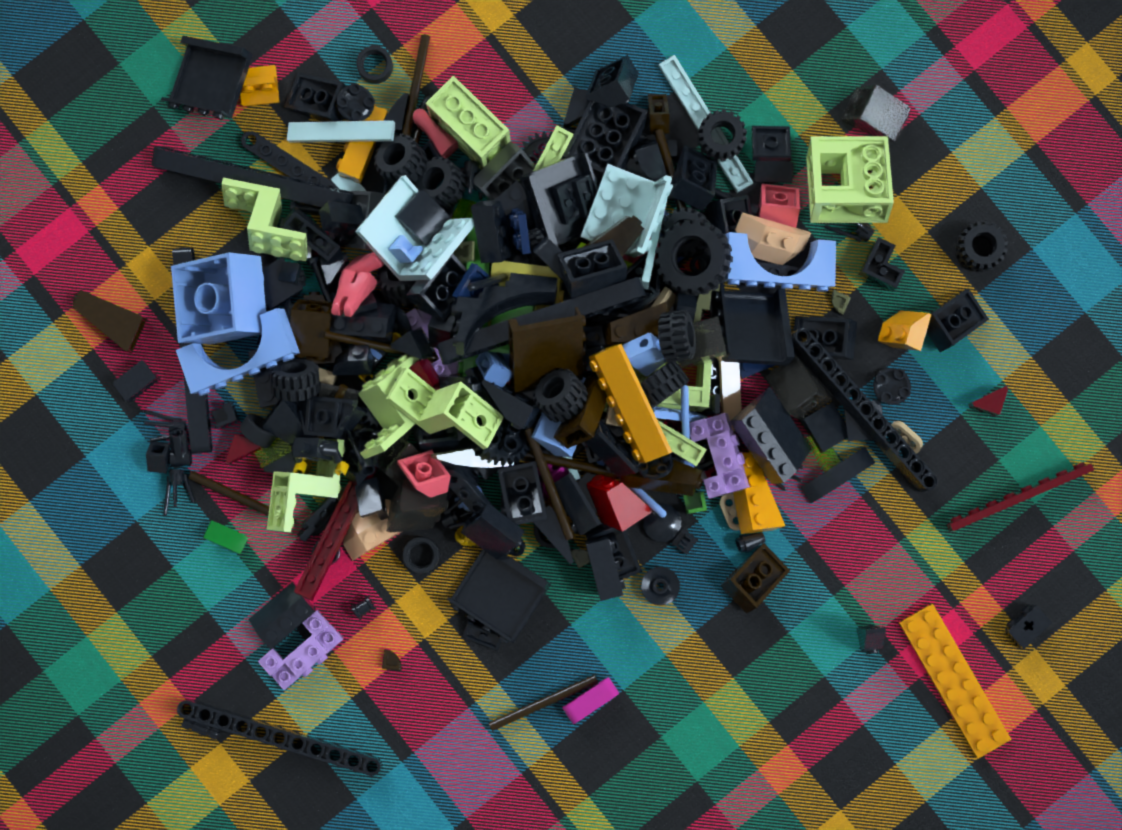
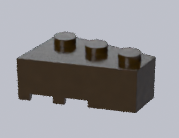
(634, 326)

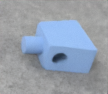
(645, 353)

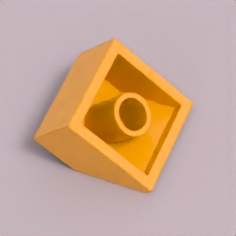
(905, 330)

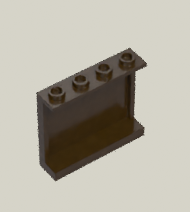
(545, 347)

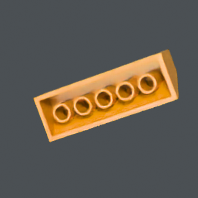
(629, 404)

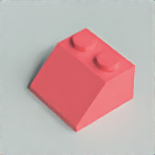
(779, 204)
(426, 473)

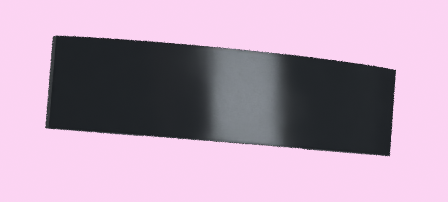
(838, 475)

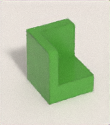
(695, 503)

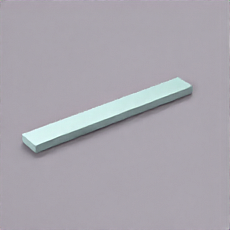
(697, 112)

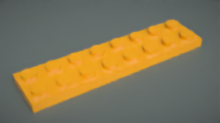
(954, 681)

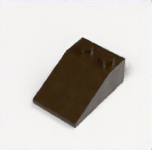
(755, 578)

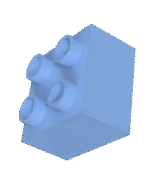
(218, 298)

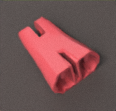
(443, 142)
(364, 263)
(352, 292)

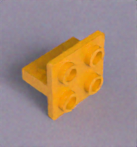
(260, 86)

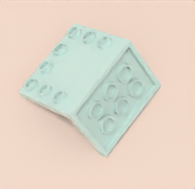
(627, 195)
(383, 228)

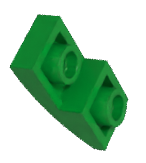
(225, 537)

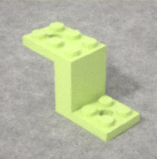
(266, 210)
(445, 408)
(390, 418)
(288, 484)

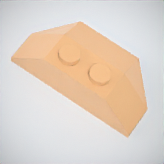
(772, 240)
(366, 534)

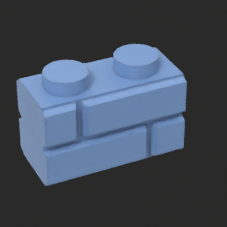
(494, 368)

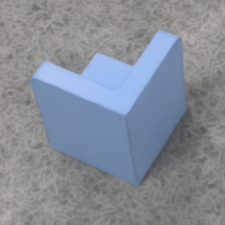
(404, 250)

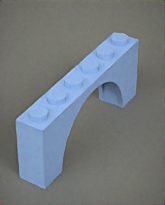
(815, 273)
(275, 345)

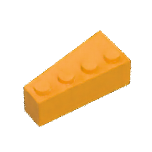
(756, 504)

